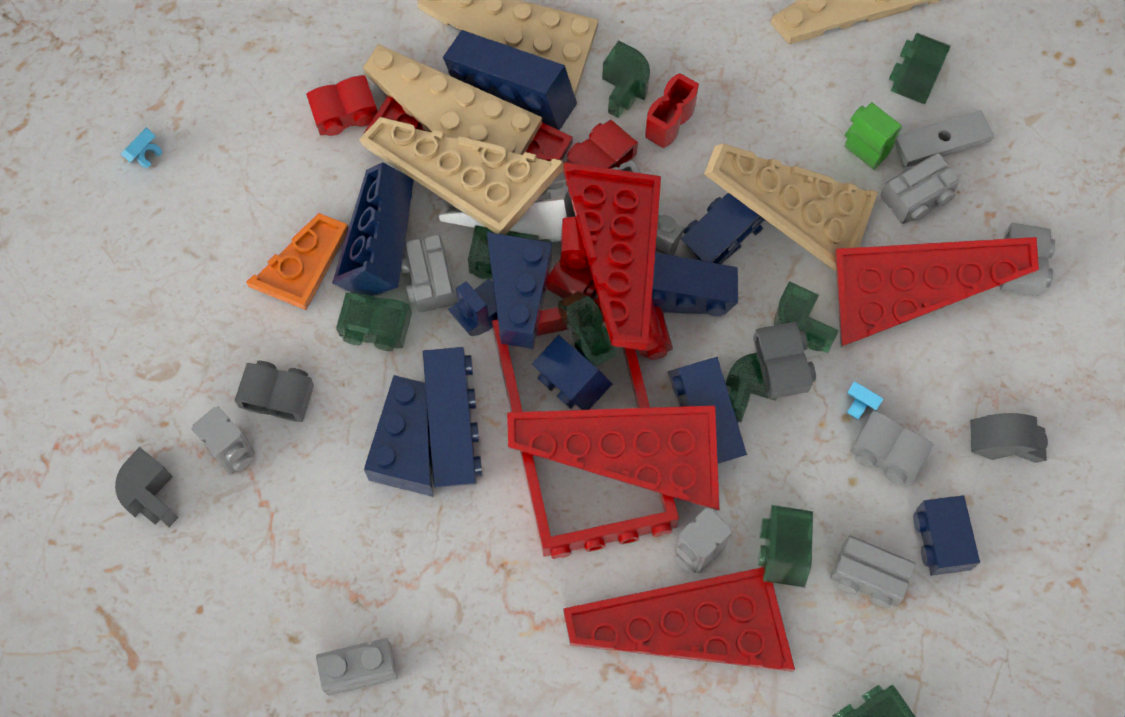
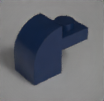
(475, 307)

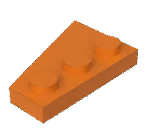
(303, 263)

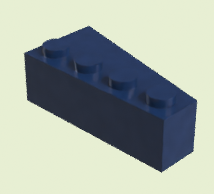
(513, 76)
(376, 234)
(450, 417)

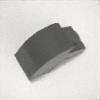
(1008, 435)
(138, 484)

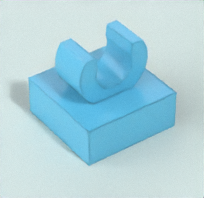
(140, 146)
(863, 398)

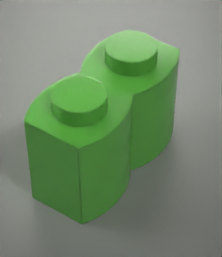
(872, 135)

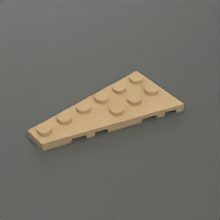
(812, 17)
(525, 26)
(450, 104)
(468, 173)
(796, 201)

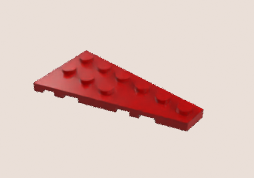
(645, 447)
(707, 620)

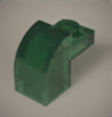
(630, 74)
(796, 307)
(745, 378)

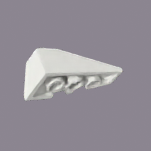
(541, 219)

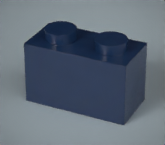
(572, 374)
(946, 535)

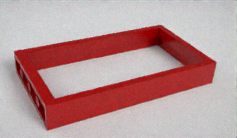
(596, 537)

